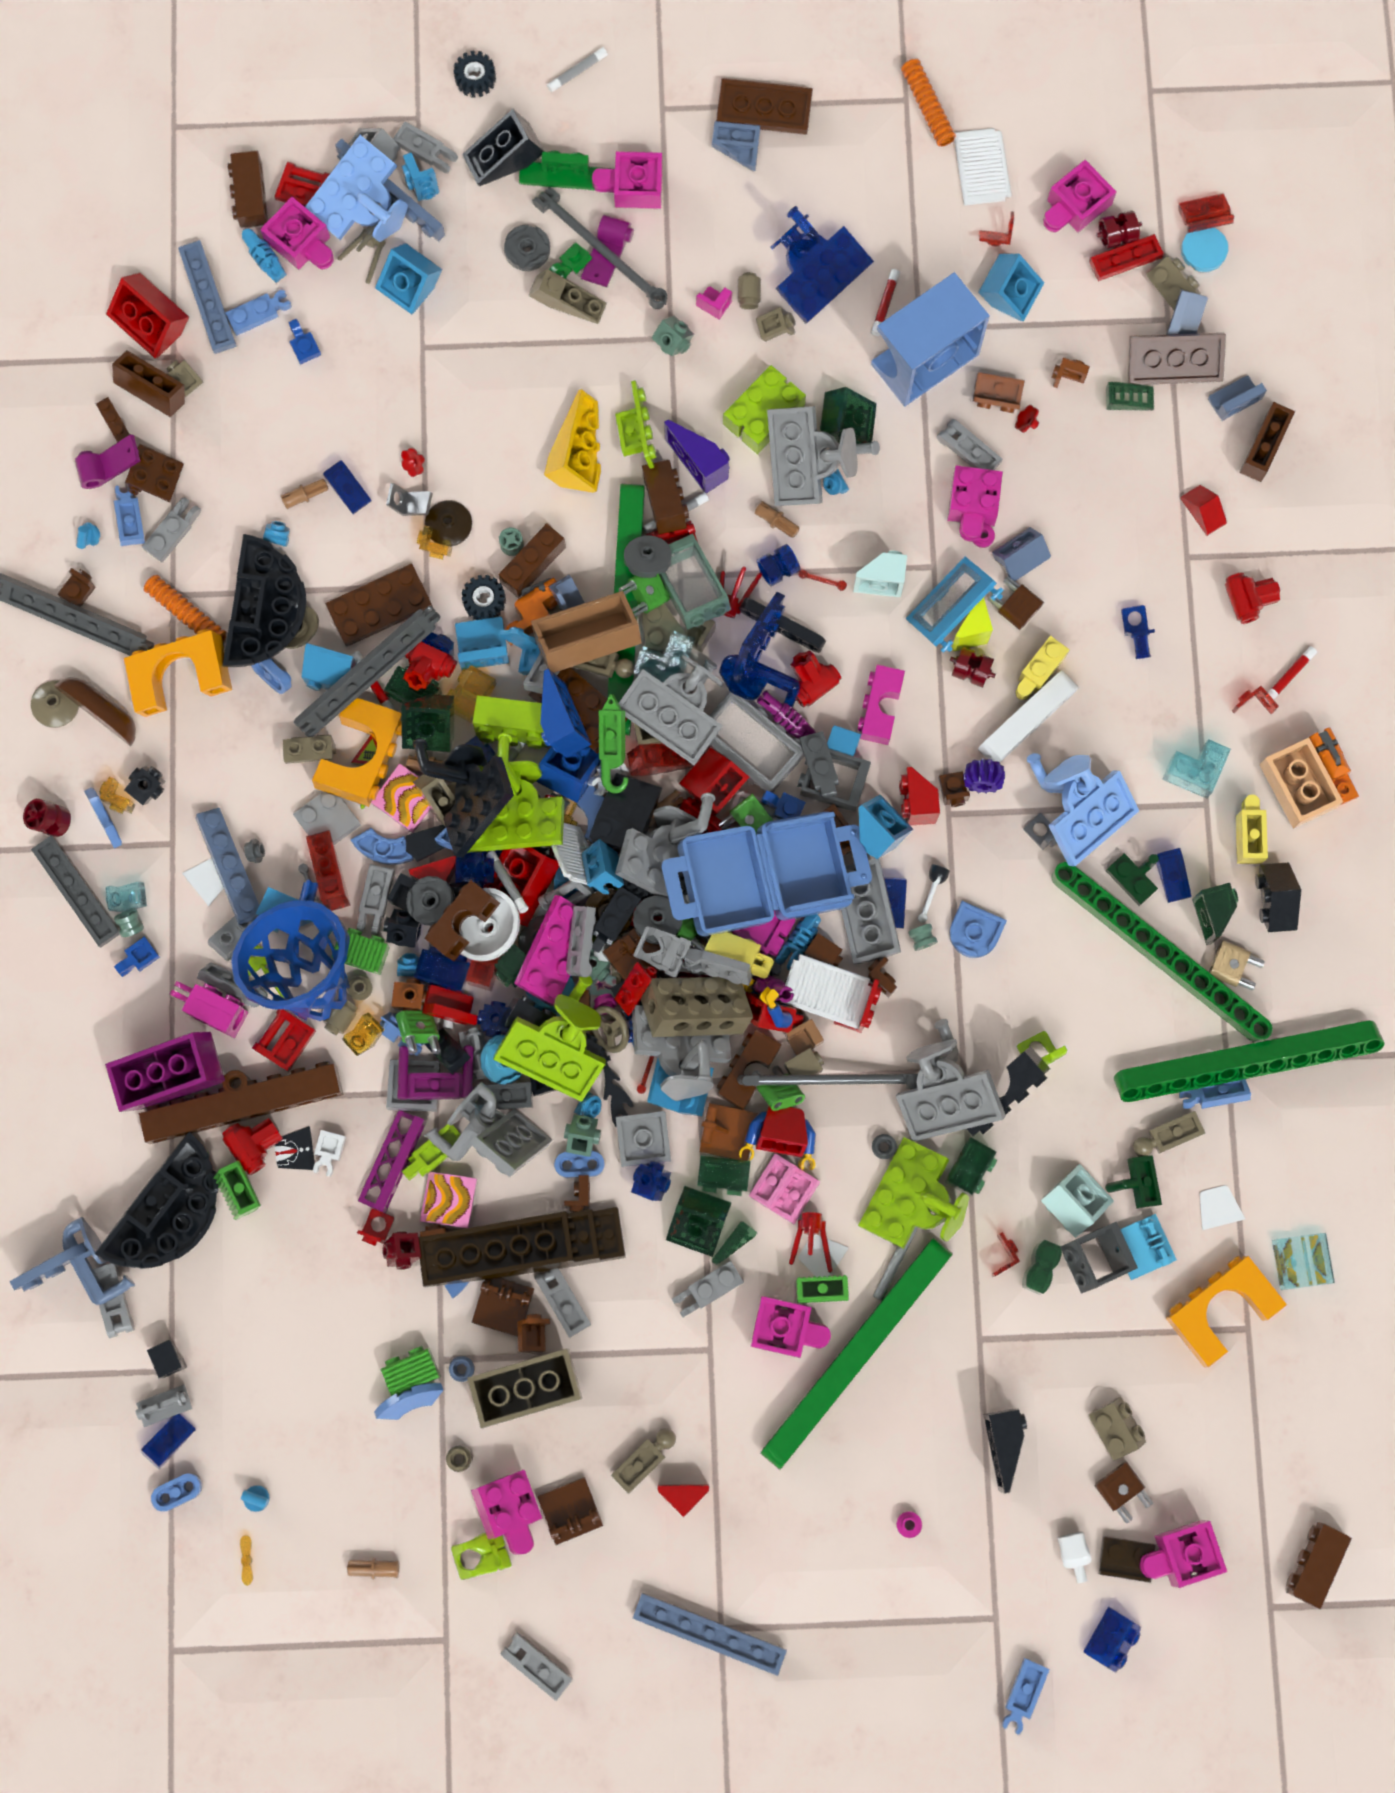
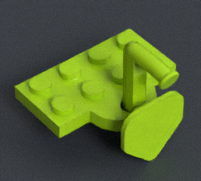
(526, 817)
(553, 1055)
(910, 1194)

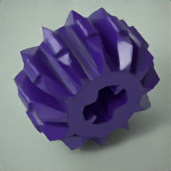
(984, 776)

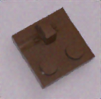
(622, 957)

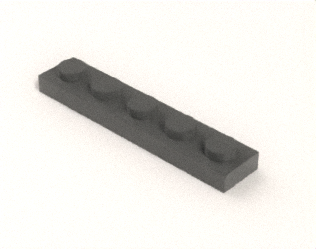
(75, 891)

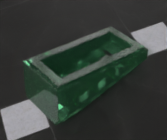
(1118, 387)
(739, 1237)

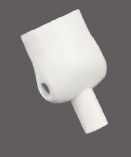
(1075, 1554)

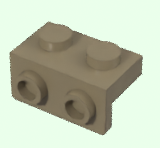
(1170, 279)
(308, 749)
(1118, 1428)

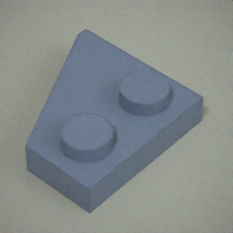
(737, 142)

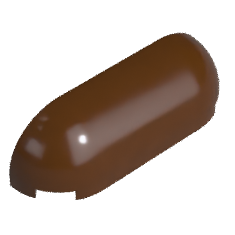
(99, 707)

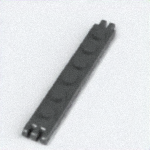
(72, 617)
(367, 671)

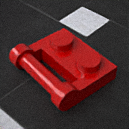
(298, 189)
(290, 1043)

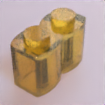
(471, 683)

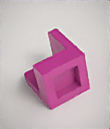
(714, 301)

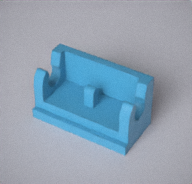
(600, 866)

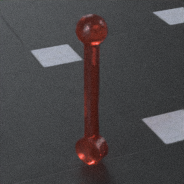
(841, 585)
(641, 1089)

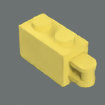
(1041, 668)
(1251, 832)
(742, 950)

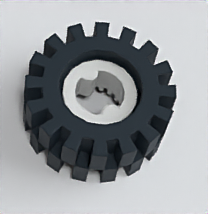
(473, 84)
(494, 603)

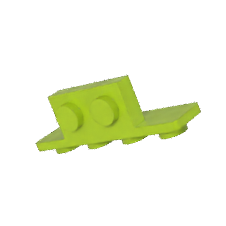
(633, 428)

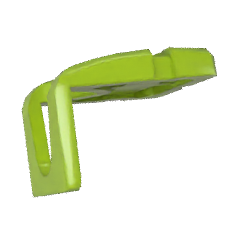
(1044, 1039)
(492, 1554)

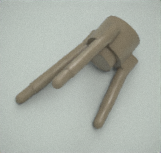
(368, 240)

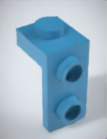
(528, 645)

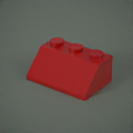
(146, 314)
(530, 872)

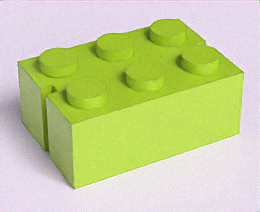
(751, 407)
(508, 716)

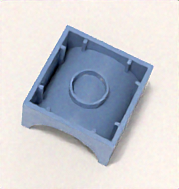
(930, 339)

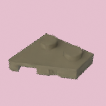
(658, 627)

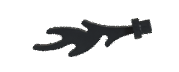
(618, 1095)

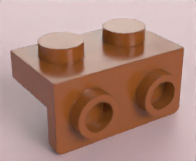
(998, 391)

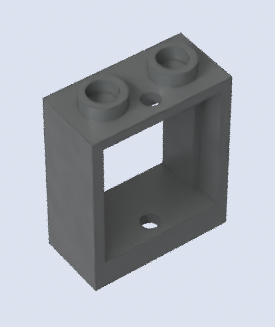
(845, 760)
(1120, 1261)

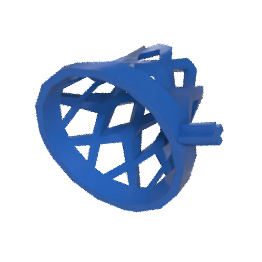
(288, 919)

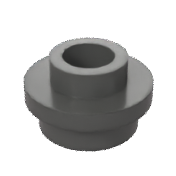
(254, 851)
(887, 1139)

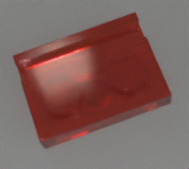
(1206, 213)

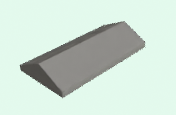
(870, 919)

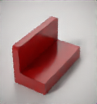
(449, 1005)

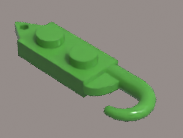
(611, 742)

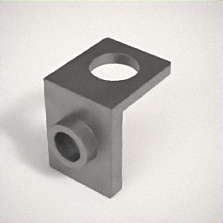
(410, 502)
(1041, 841)

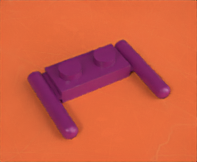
(433, 1085)

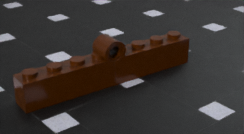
(242, 1103)

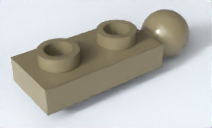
(607, 665)
(1170, 1135)
(644, 1460)

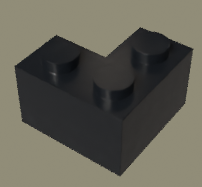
(1280, 897)

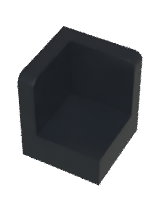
(165, 1359)

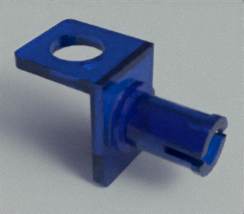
(1139, 632)

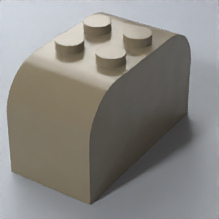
(524, 1388)

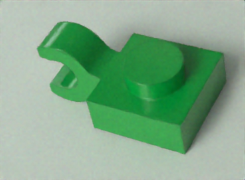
(571, 261)

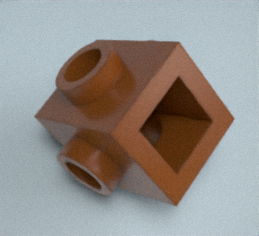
(403, 991)

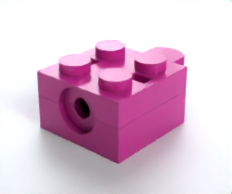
(633, 181)
(1078, 199)
(298, 236)
(975, 501)
(211, 1008)
(787, 1328)
(511, 1510)
(1185, 1552)

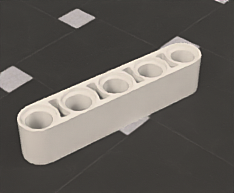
(1028, 717)

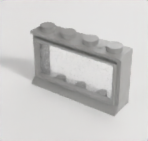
(755, 743)

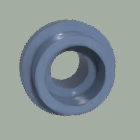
(453, 1368)

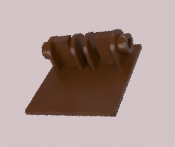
(154, 474)
(502, 1305)
(570, 1511)

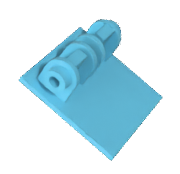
(1148, 1246)

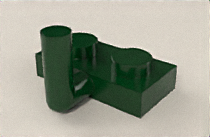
(1133, 878)
(1142, 1181)

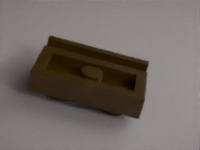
(1122, 1558)

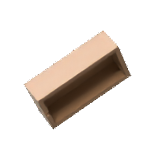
(586, 632)

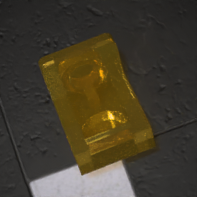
(436, 550)
(117, 803)
(364, 1034)

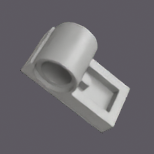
(227, 937)

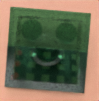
(848, 409)
(429, 719)
(1214, 910)
(698, 1221)

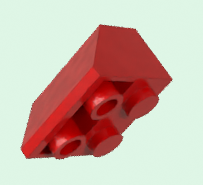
(716, 776)
(920, 799)

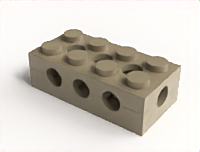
(696, 1007)

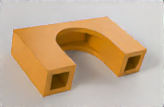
(147, 669)
(362, 782)
(1190, 1318)

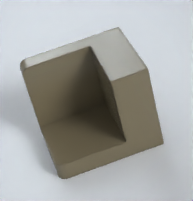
(702, 634)

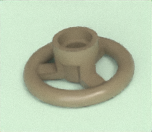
(612, 1028)

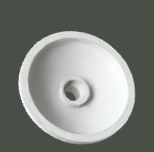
(490, 945)

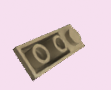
(566, 297)

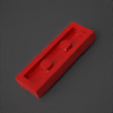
(1126, 257)

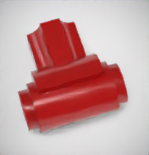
(1250, 596)
(427, 664)
(813, 677)
(250, 1144)

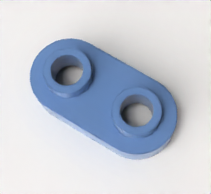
(275, 677)
(579, 1165)
(176, 1491)

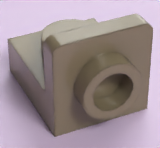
(775, 324)
(185, 374)

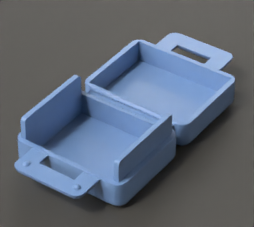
(744, 877)

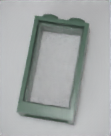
(693, 584)

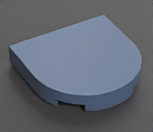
(975, 931)

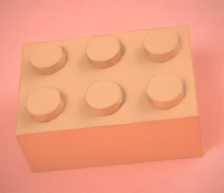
(1301, 783)

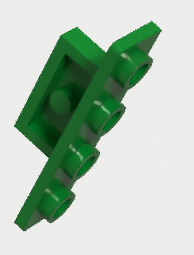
(560, 171)

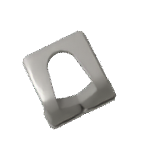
(670, 954)

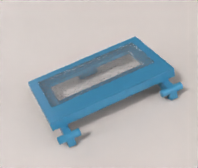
(952, 602)

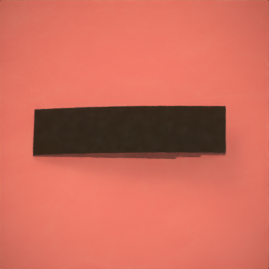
(521, 1246)

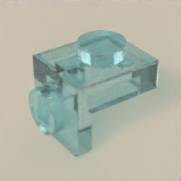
(126, 897)

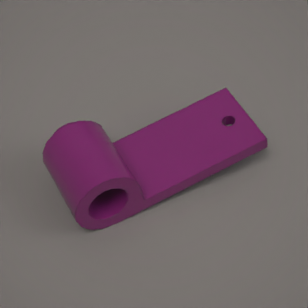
(614, 235)
(98, 469)

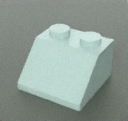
(882, 575)
(1077, 1201)

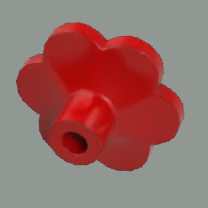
(1027, 419)
(412, 462)

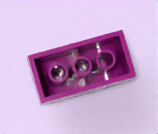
(165, 1072)

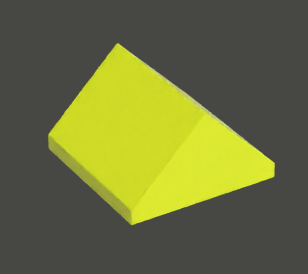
(975, 629)

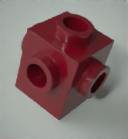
(401, 1250)

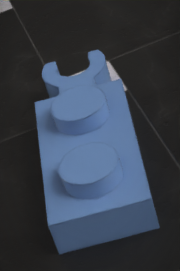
(256, 312)
(128, 518)
(1217, 1095)
(1025, 1693)

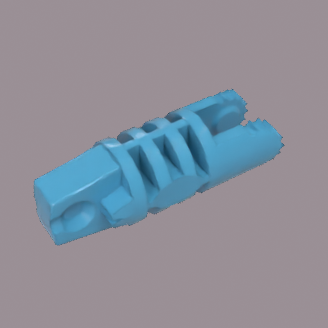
(263, 255)
(799, 940)

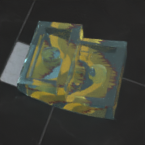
(1303, 1261)

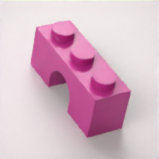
(876, 725)

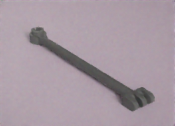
(550, 201)
(756, 1080)

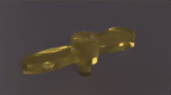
(568, 818)
(246, 1560)

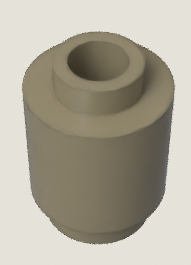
(749, 291)
(340, 1018)

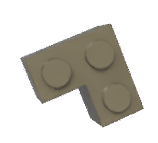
(437, 795)

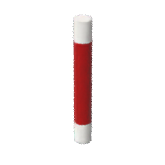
(886, 299)
(1292, 672)
(376, 687)

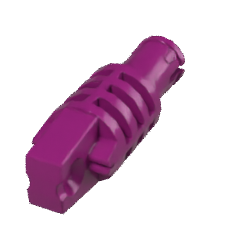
(786, 716)
(773, 983)

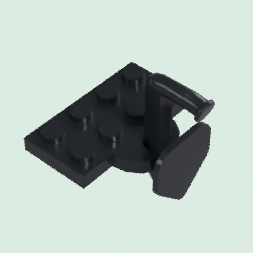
(480, 791)

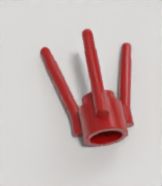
(733, 600)
(811, 1224)

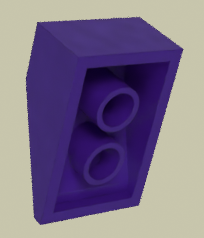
(699, 455)

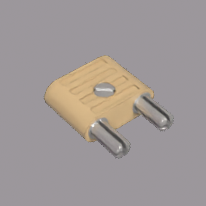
(1230, 964)

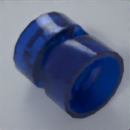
(778, 565)

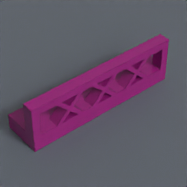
(400, 1163)

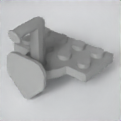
(801, 457)
(674, 713)
(643, 855)
(681, 1057)
(944, 1094)
(503, 1139)

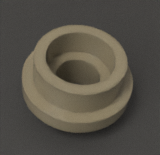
(365, 993)
(450, 1458)

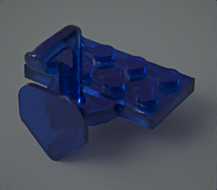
(823, 269)
(745, 673)

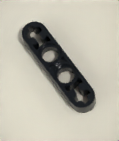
(787, 627)

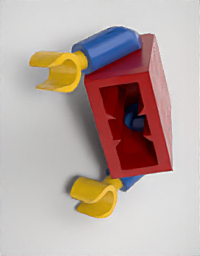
(771, 1013)
(783, 1133)

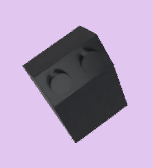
(503, 149)
(624, 811)
(1005, 1440)

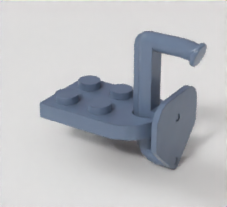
(77, 1256)

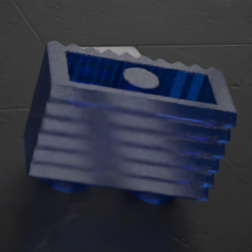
(441, 971)

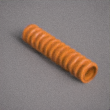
(928, 102)
(180, 606)

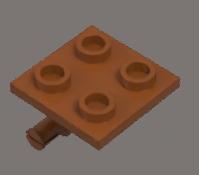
(725, 1131)

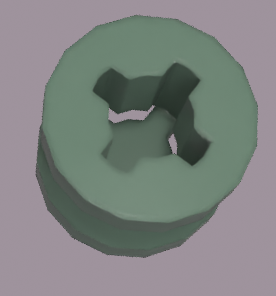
(511, 536)
(129, 923)
(922, 937)

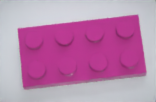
(545, 964)

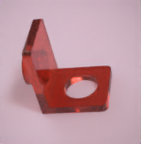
(998, 238)
(1260, 693)
(1011, 1250)

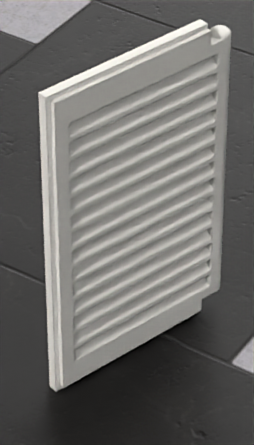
(982, 166)
(570, 853)
(828, 991)

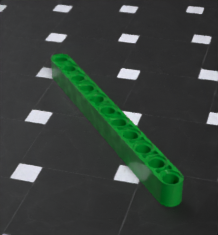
(629, 527)
(1173, 954)
(1248, 1061)
(856, 1353)

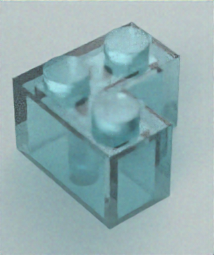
(666, 664)
(1198, 774)

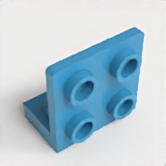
(480, 643)
(691, 1106)

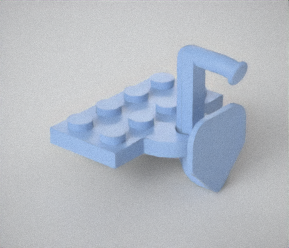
(356, 191)
(1091, 805)

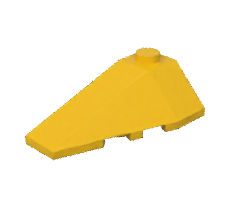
(574, 453)

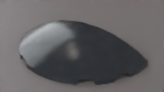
(265, 606)
(168, 1212)

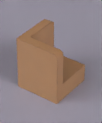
(804, 1037)

